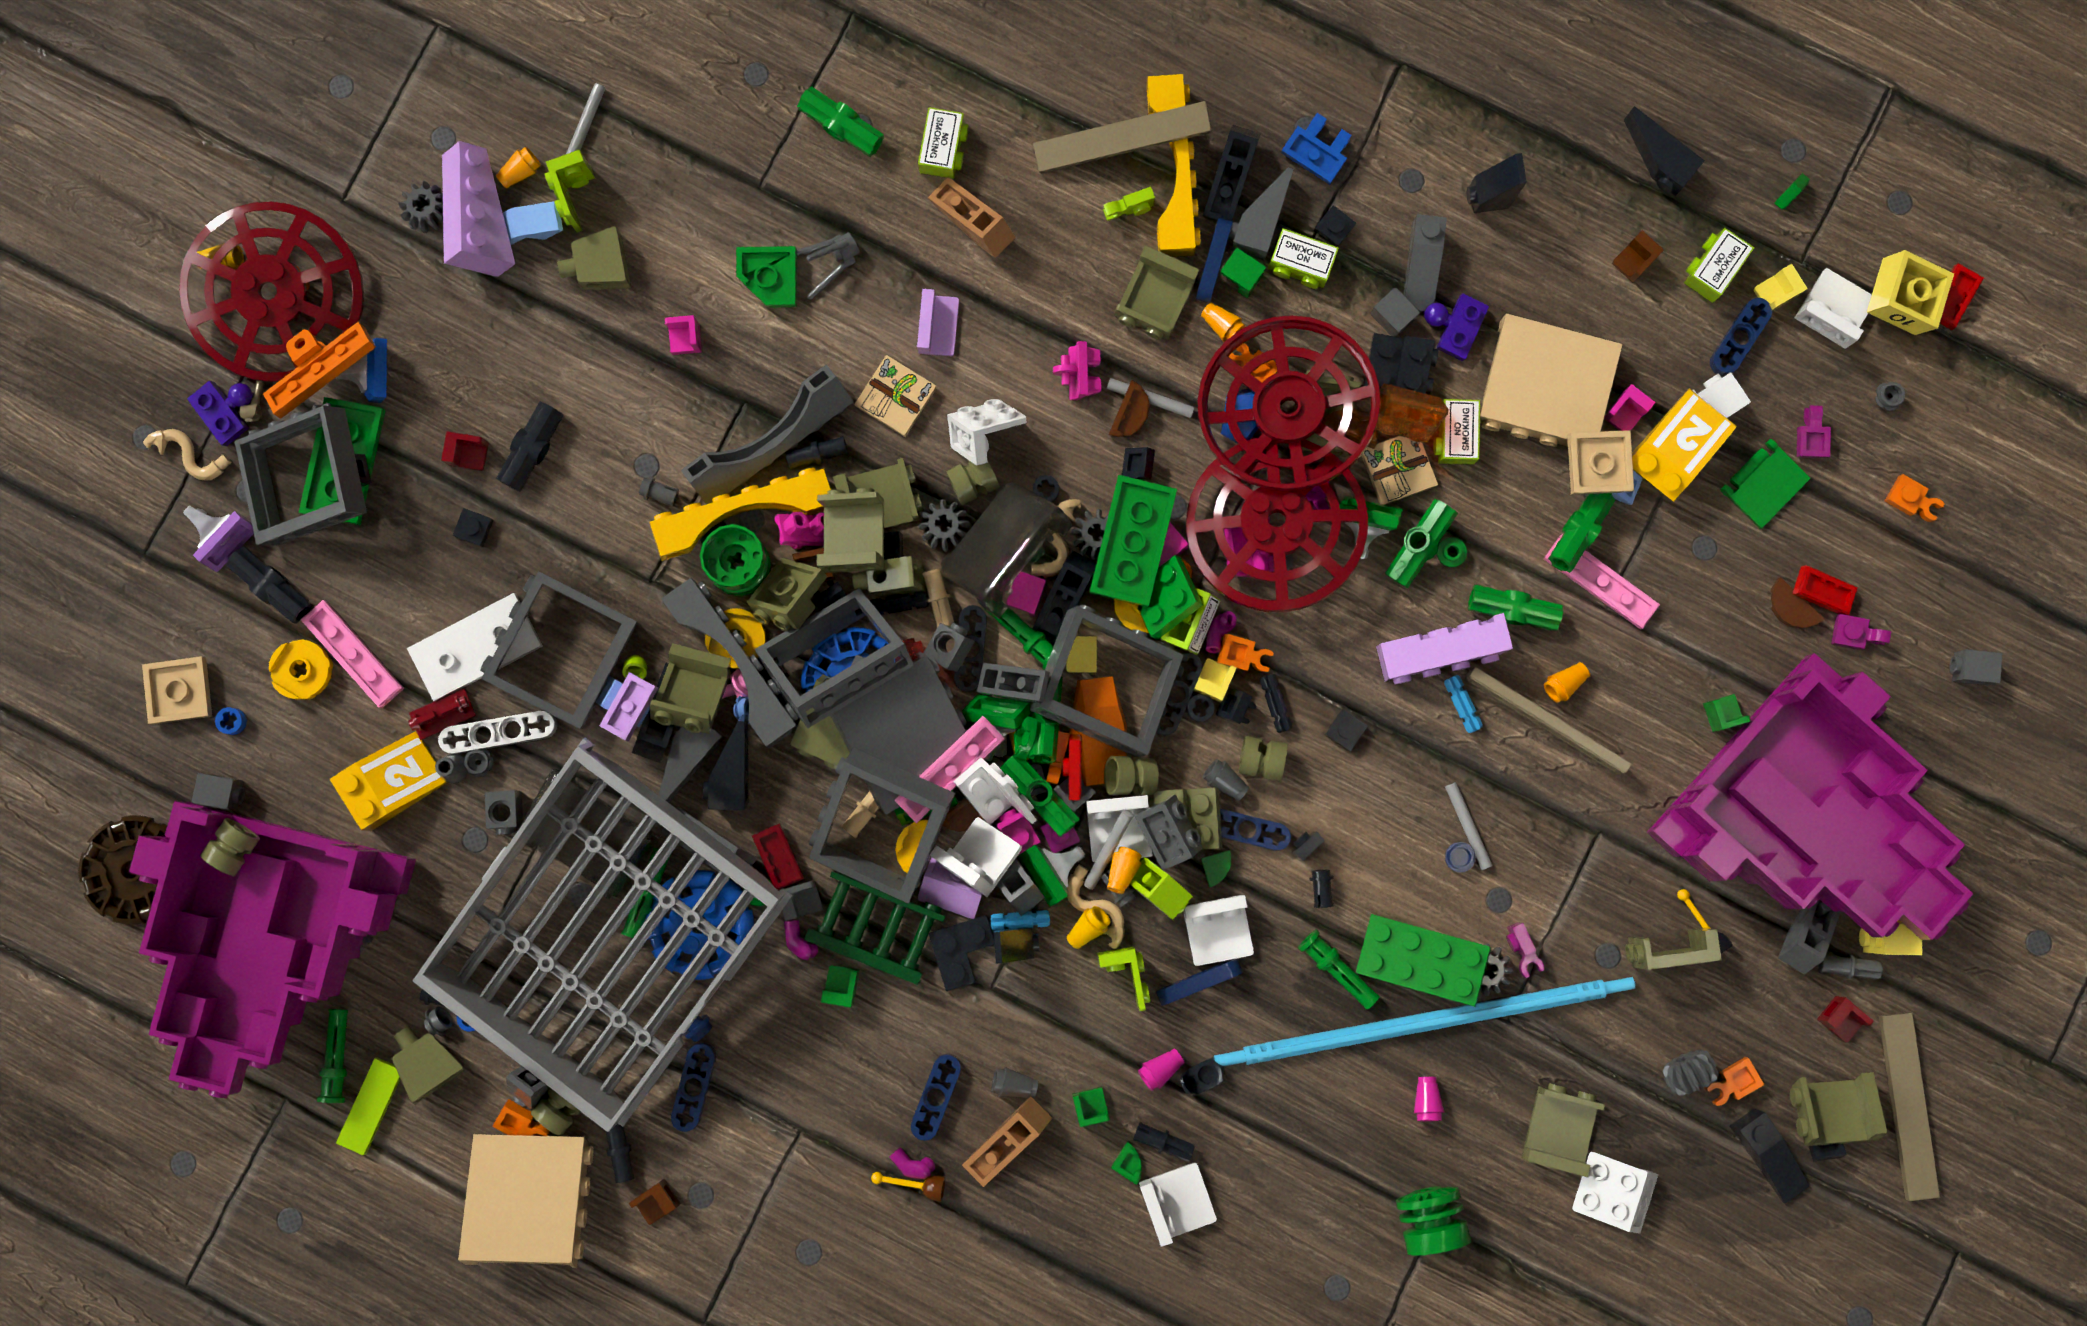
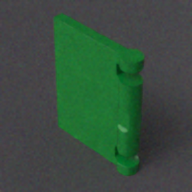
(1765, 484)

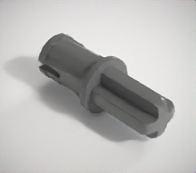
(1851, 967)

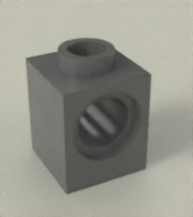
(937, 646)
(1976, 667)
(218, 791)
(494, 801)

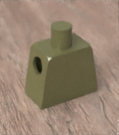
(598, 261)
(903, 577)
(423, 1064)

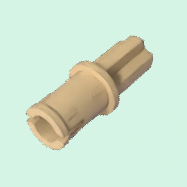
(938, 597)
(861, 815)

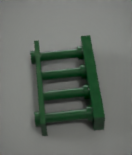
(880, 956)

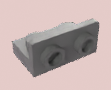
(1169, 832)

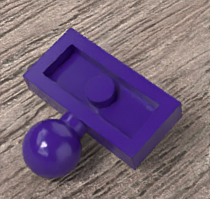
(1460, 325)
(219, 411)

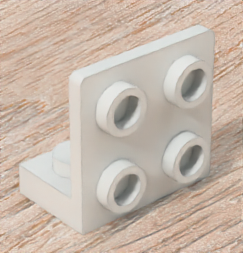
(1835, 308)
(971, 424)
(992, 792)
(1102, 818)
(979, 856)
(1218, 930)
(1615, 1193)
(1177, 1202)

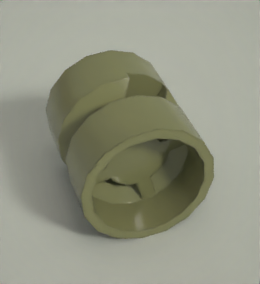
(971, 480)
(1262, 758)
(1131, 776)
(229, 847)
(554, 1113)

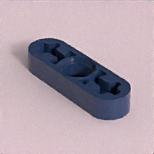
(1214, 260)
(1745, 315)
(1271, 827)
(1199, 981)
(680, 1107)
(920, 1115)

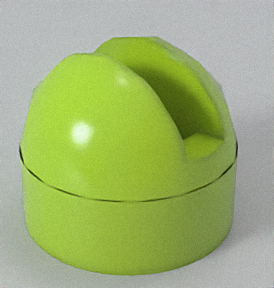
(636, 666)

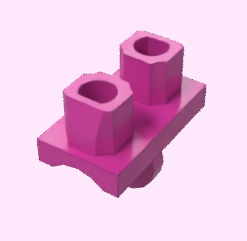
(1075, 371)
(800, 529)

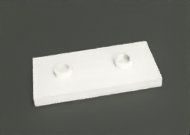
(455, 654)

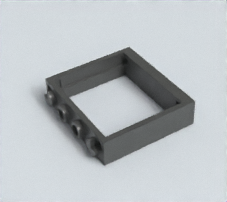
(259, 485)
(506, 637)
(849, 683)
(1086, 724)
(898, 782)

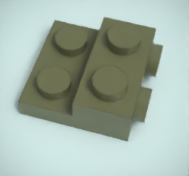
(786, 594)
(1202, 812)

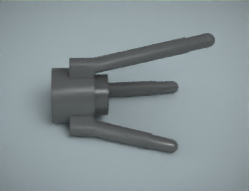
(842, 248)

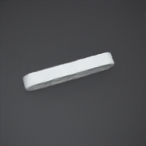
(498, 735)

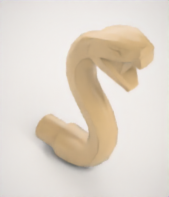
(209, 472)
(1052, 569)
(1075, 882)

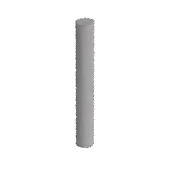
(586, 118)
(1154, 399)
(1468, 825)
(1108, 849)

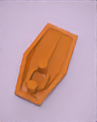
(1101, 701)

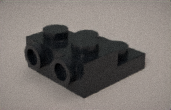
(1403, 362)

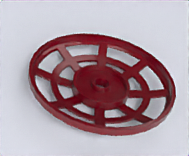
(263, 269)
(1284, 387)
(1276, 540)

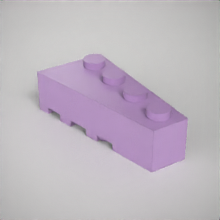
(472, 213)
(1444, 649)

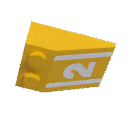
(1681, 444)
(388, 781)

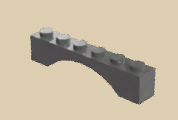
(817, 401)
(766, 712)

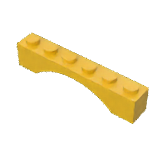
(1176, 225)
(680, 532)

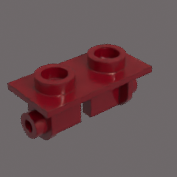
(441, 714)

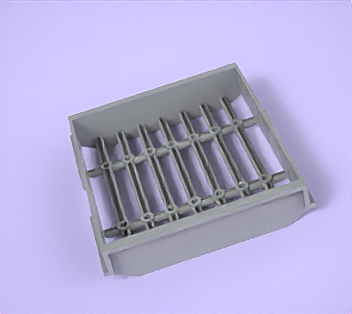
(526, 1042)

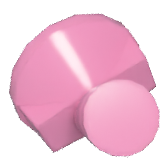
(737, 685)

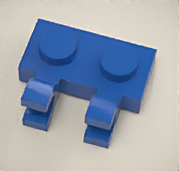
(1314, 154)

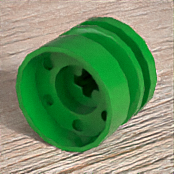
(730, 545)
(1434, 1228)

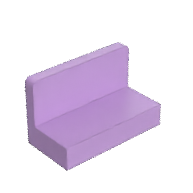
(937, 324)
(628, 707)
(948, 891)

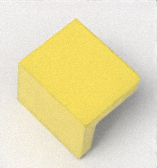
(1781, 287)
(1083, 655)
(1214, 680)

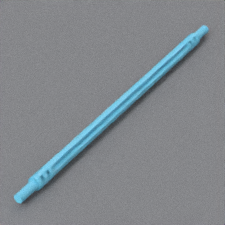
(1425, 1022)

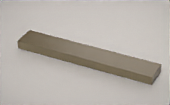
(1122, 137)
(1547, 721)
(1909, 1106)

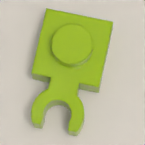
(1136, 203)

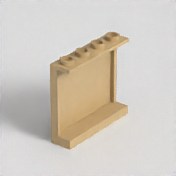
(1547, 381)
(525, 1200)

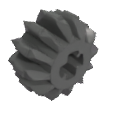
(418, 199)
(952, 518)
(1085, 539)
(1496, 973)
(1690, 1072)

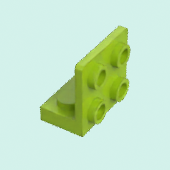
(566, 172)
(1115, 960)

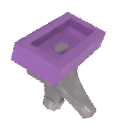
(218, 536)

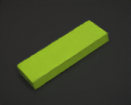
(369, 1107)

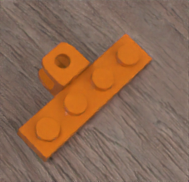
(316, 366)

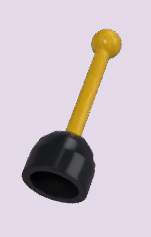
(1724, 941)

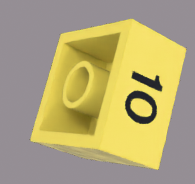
(1910, 292)

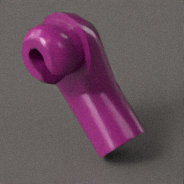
(1219, 626)
(796, 944)
(912, 1168)

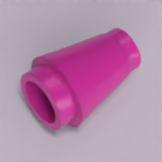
(1160, 1069)
(1428, 1100)

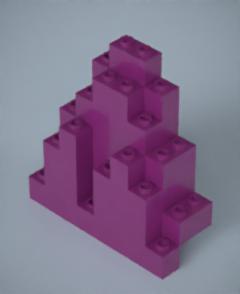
(1821, 810)
(253, 943)

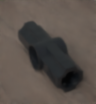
(530, 446)
(269, 584)

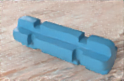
(1463, 704)
(1015, 920)

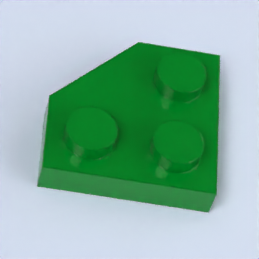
(769, 274)
(1171, 599)

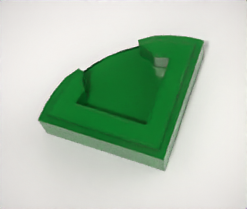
(1792, 191)
(1025, 737)
(1216, 867)
(1128, 1163)

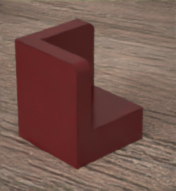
(465, 451)
(1844, 1018)

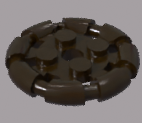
(113, 870)

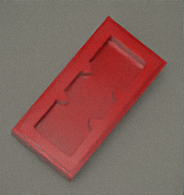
(1961, 292)
(1824, 590)
(1073, 766)

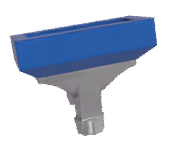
(370, 372)

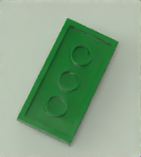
(365, 429)
(1133, 541)
(1423, 960)

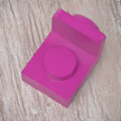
(1018, 829)

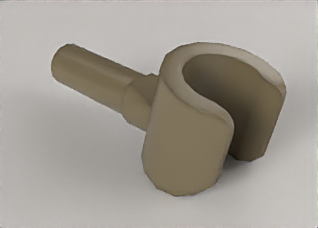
(253, 412)

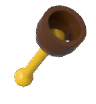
(932, 1187)

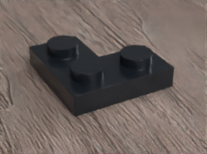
(952, 946)

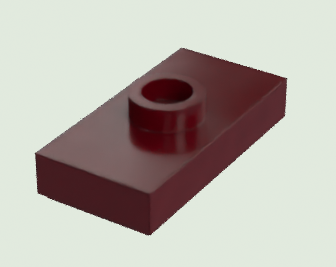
(778, 857)

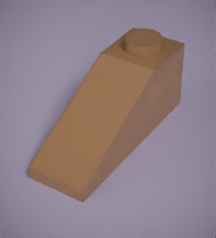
(973, 217)
(1007, 1141)

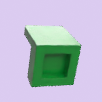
(1243, 271)
(1724, 713)
(840, 986)
(1090, 1106)

